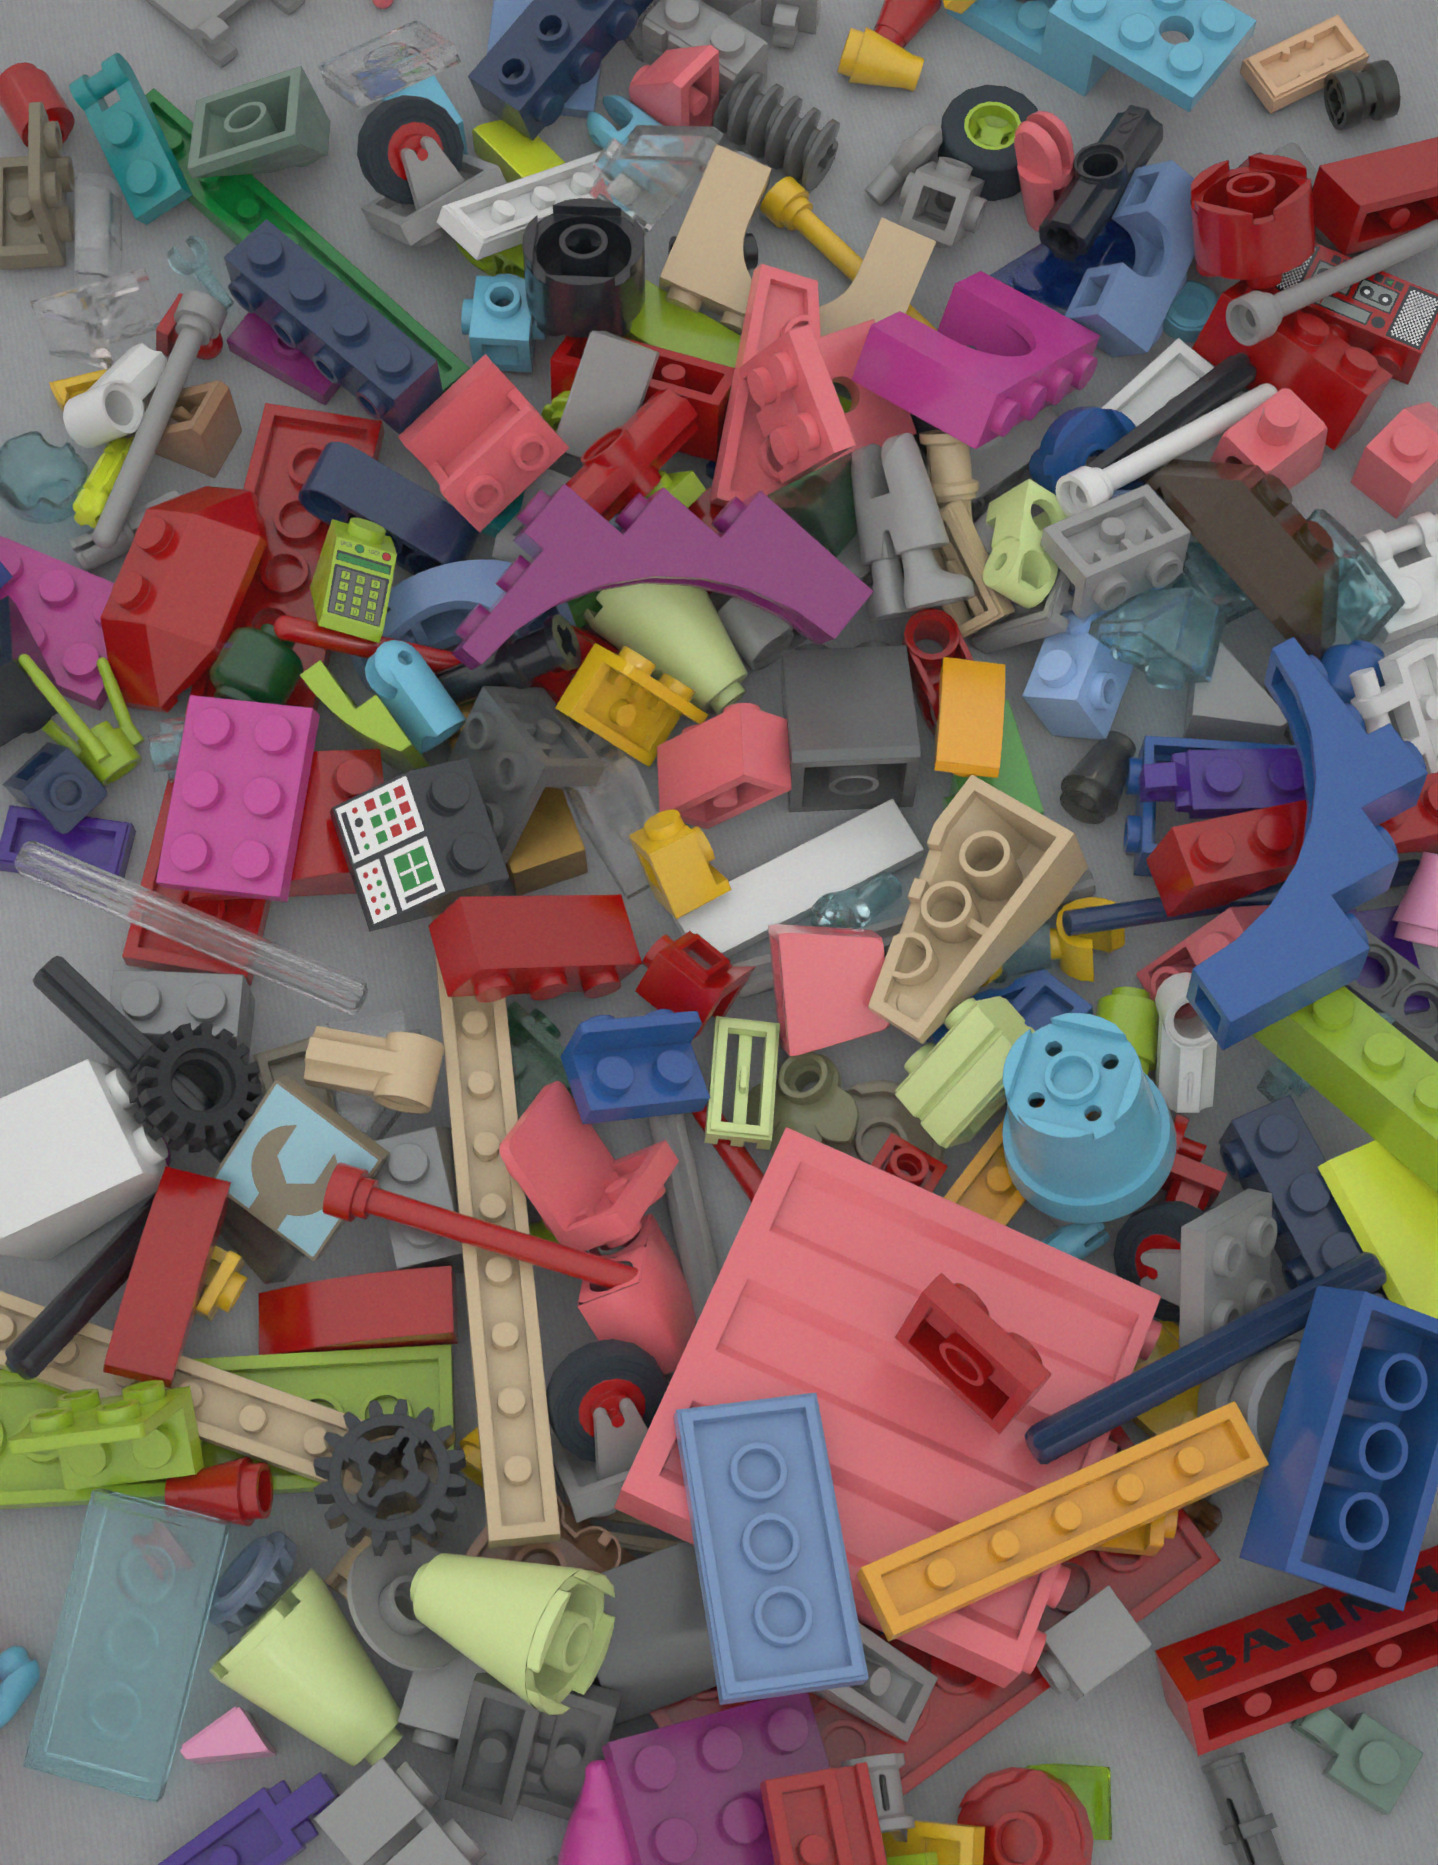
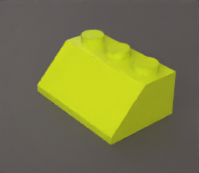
(1392, 1218)

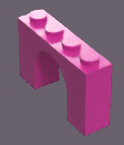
(1020, 366)

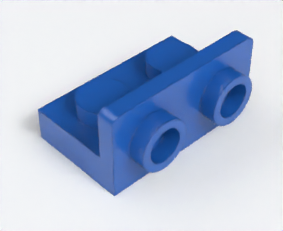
(635, 1066)

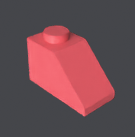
(679, 87)
(1401, 459)

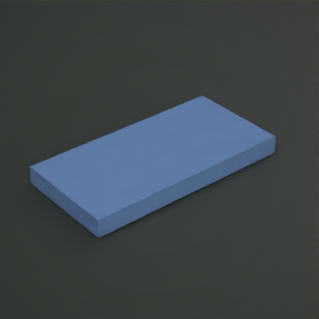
(769, 1548)

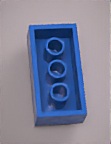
(1353, 1450)

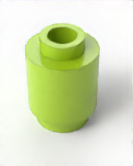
(1137, 1018)

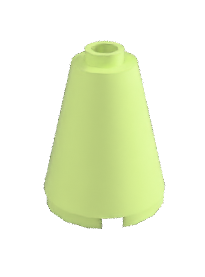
(677, 633)
(519, 1621)
(314, 1674)

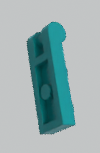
(131, 140)

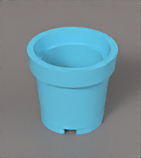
(1059, 1157)

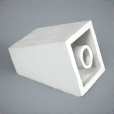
(71, 1159)

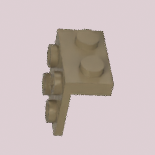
(33, 198)

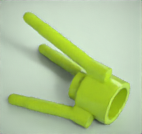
(102, 749)

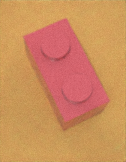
(724, 765)

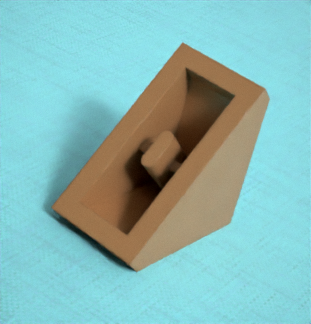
(201, 428)

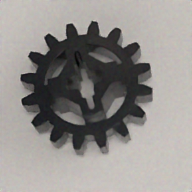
(367, 1459)

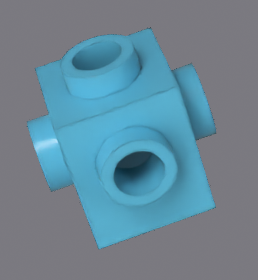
(501, 323)

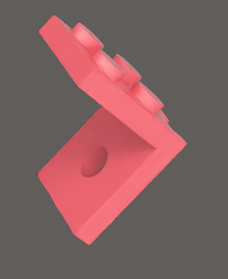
(801, 406)

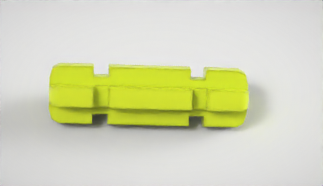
(100, 482)

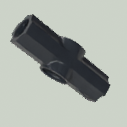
(1099, 182)

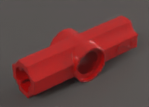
(631, 455)

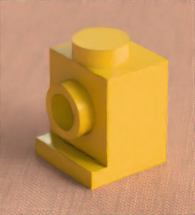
(677, 863)

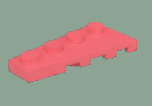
(745, 458)

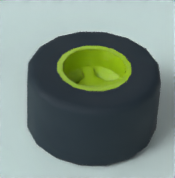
(981, 133)

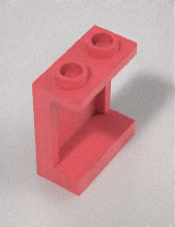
(483, 443)

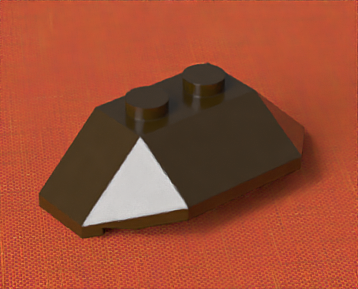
(1260, 543)

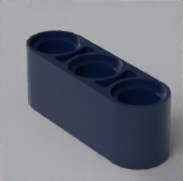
(421, 525)

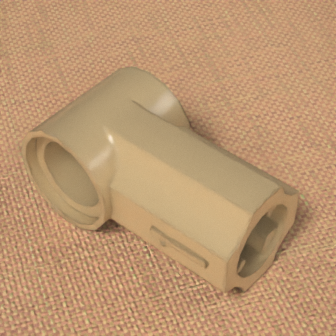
(392, 1070)

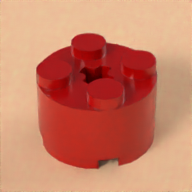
(1253, 220)

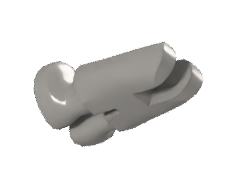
(901, 521)

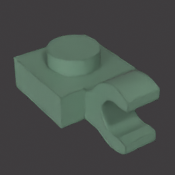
(1364, 1758)

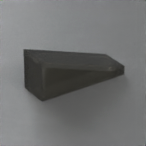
(260, 1247)

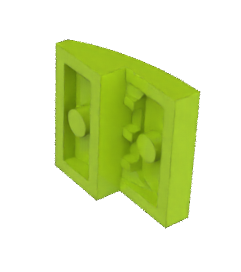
(369, 723)

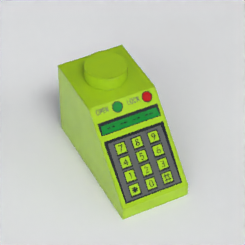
(354, 579)

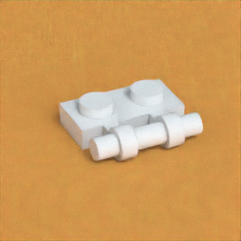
(1415, 581)
(1409, 691)

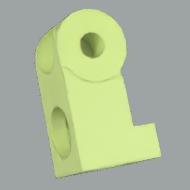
(1017, 561)

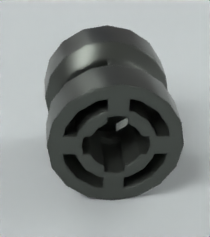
(1362, 94)

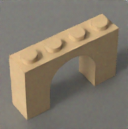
(710, 268)

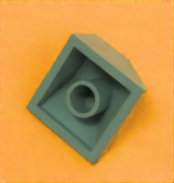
(259, 127)

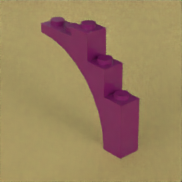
(753, 557)

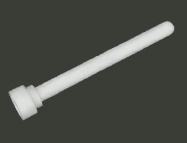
(1092, 486)

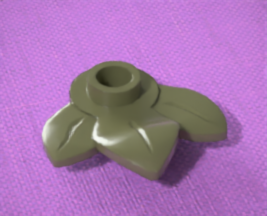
(819, 1113)

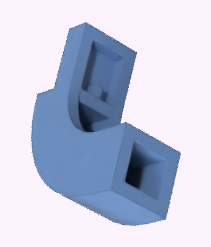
(436, 601)

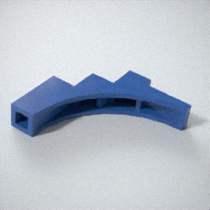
(1304, 938)

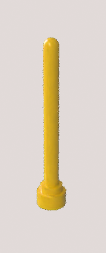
(789, 207)

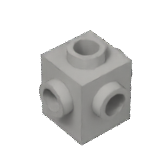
(926, 213)

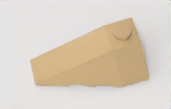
(981, 895)

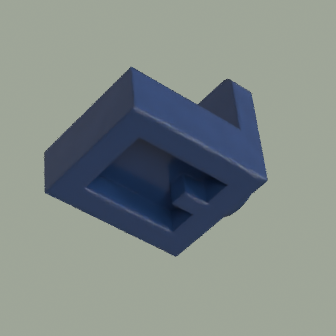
(57, 787)

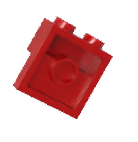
(972, 1353)

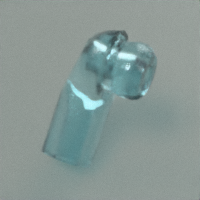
(856, 906)

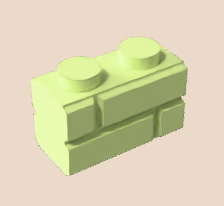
(960, 1079)

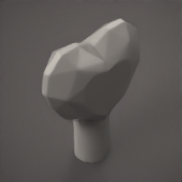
(910, 156)

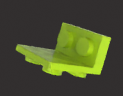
(117, 1438)

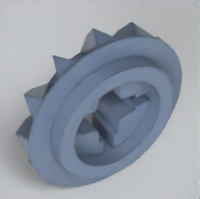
(252, 1581)

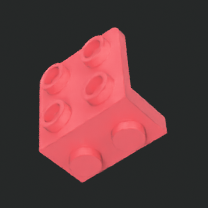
(575, 1179)

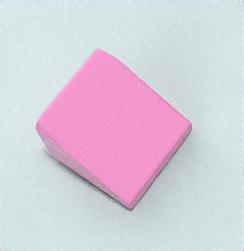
(229, 1739)

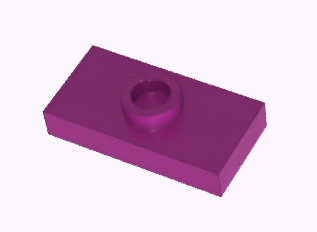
(260, 345)

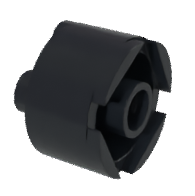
(584, 269)

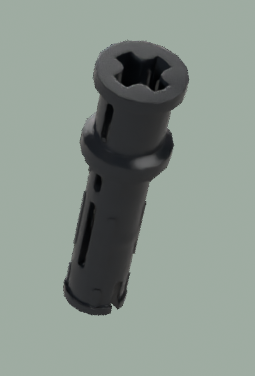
(517, 661)

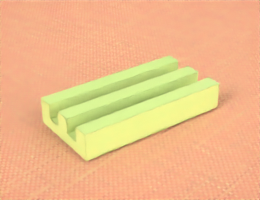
(738, 1130)

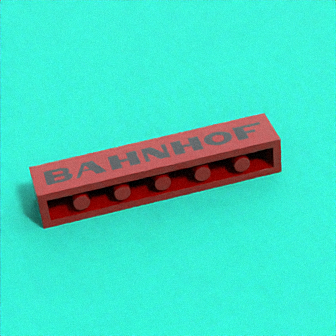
(1297, 1659)

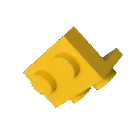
(625, 704)

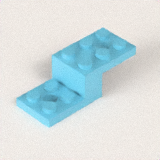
(1085, 37)

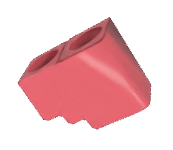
(651, 1313)

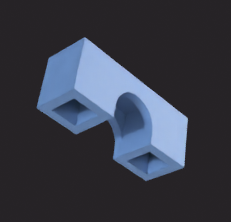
(1132, 303)

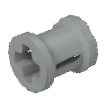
(887, 1790)

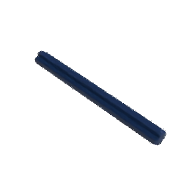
(1194, 1362)

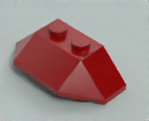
(180, 592)

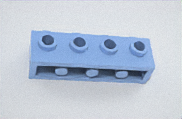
(1077, 680)

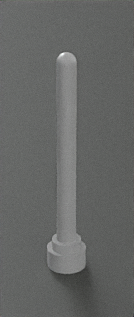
(1259, 313)
(198, 320)

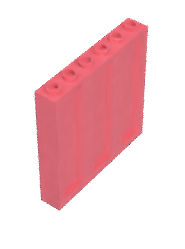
(815, 1308)

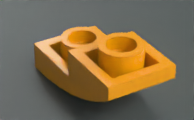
(970, 718)

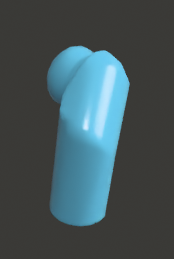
(17, 1679)

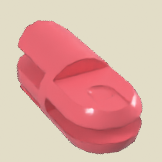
(1044, 163)

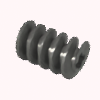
(778, 130)

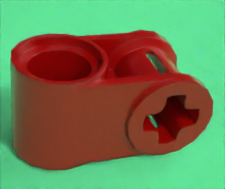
(926, 667)

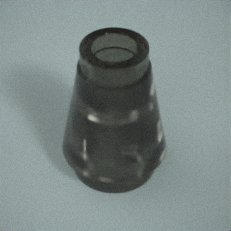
(1098, 780)

